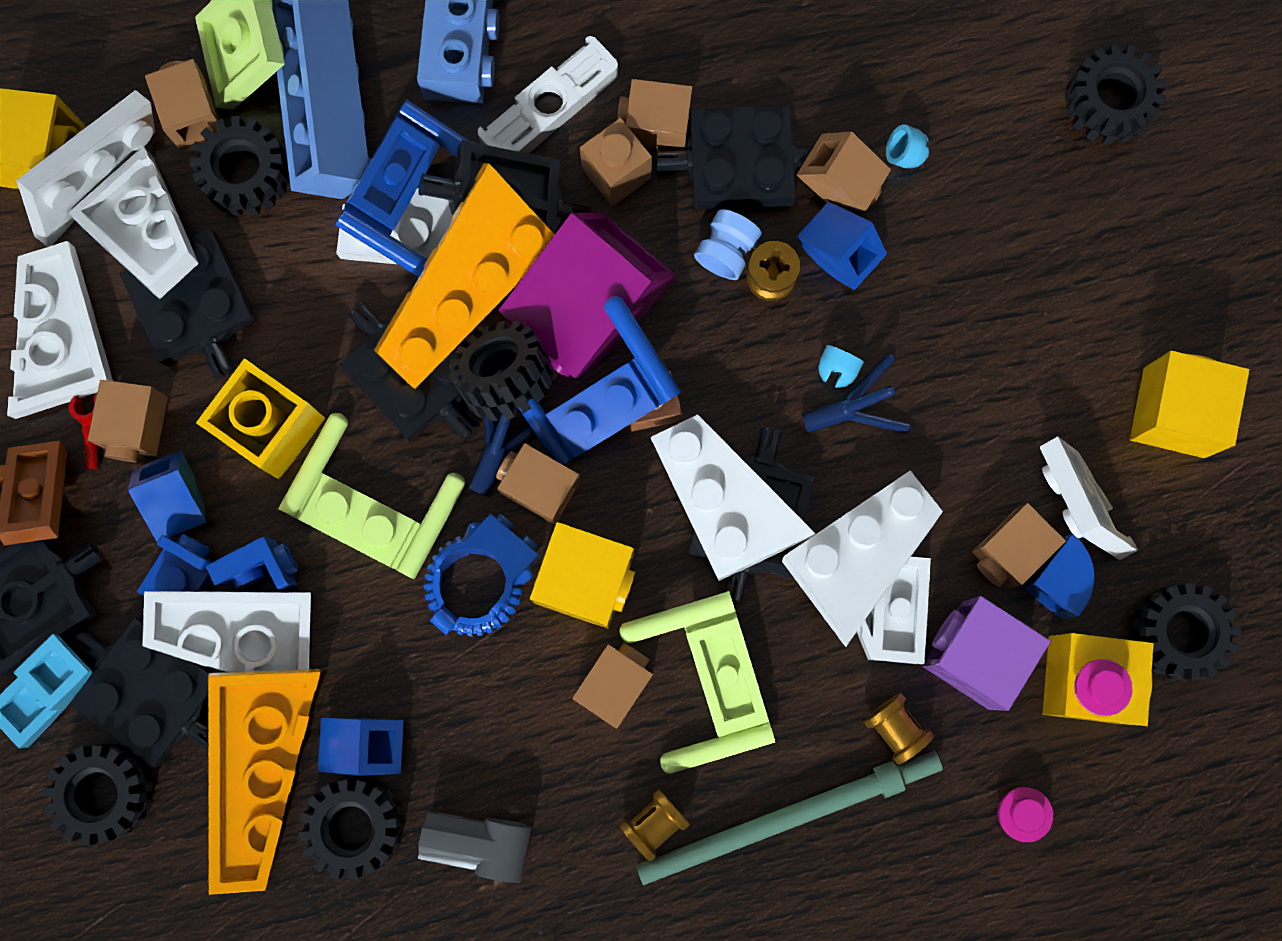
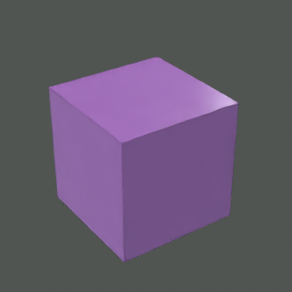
(985, 653)

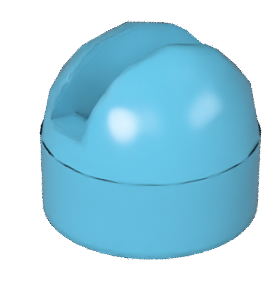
(907, 147)
(841, 363)

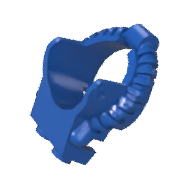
(496, 541)

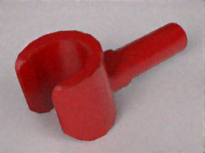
(77, 410)

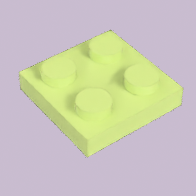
(239, 48)

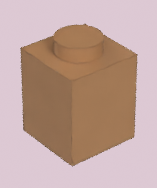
(183, 101)
(657, 114)
(616, 162)
(844, 171)
(127, 420)
(537, 483)
(1017, 547)
(614, 684)

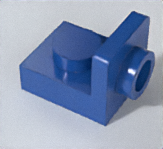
(246, 564)
(179, 566)

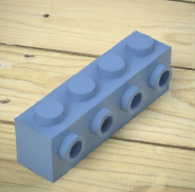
(455, 50)
(320, 97)

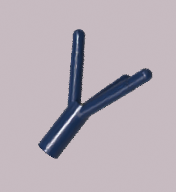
(848, 408)
(495, 452)

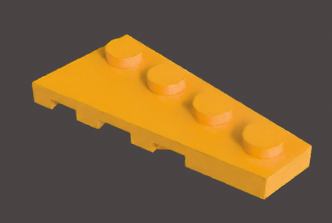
(467, 275)
(253, 756)

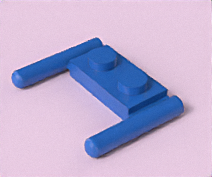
(392, 181)
(611, 401)

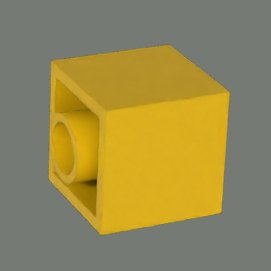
(31, 130)
(1189, 404)
(261, 419)
(584, 576)
(1072, 651)

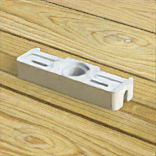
(575, 81)

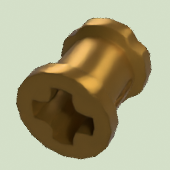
(899, 729)
(653, 825)

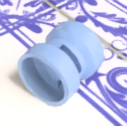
(728, 243)

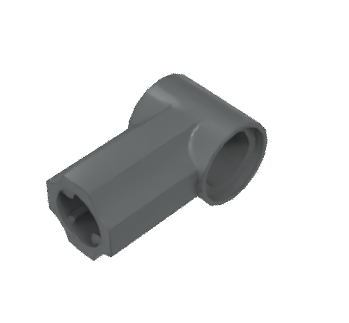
(489, 847)

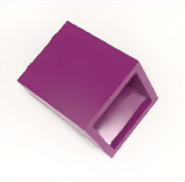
(573, 279)

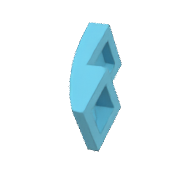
(41, 691)

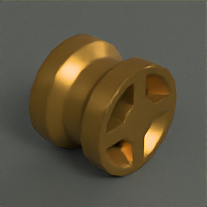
(769, 282)

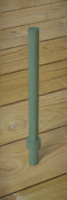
(886, 780)

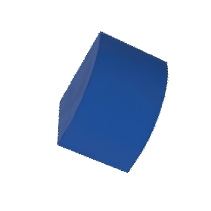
(842, 244)
(167, 495)
(1064, 580)
(360, 746)

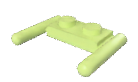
(360, 519)
(724, 675)

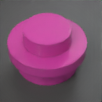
(1103, 687)
(1025, 814)

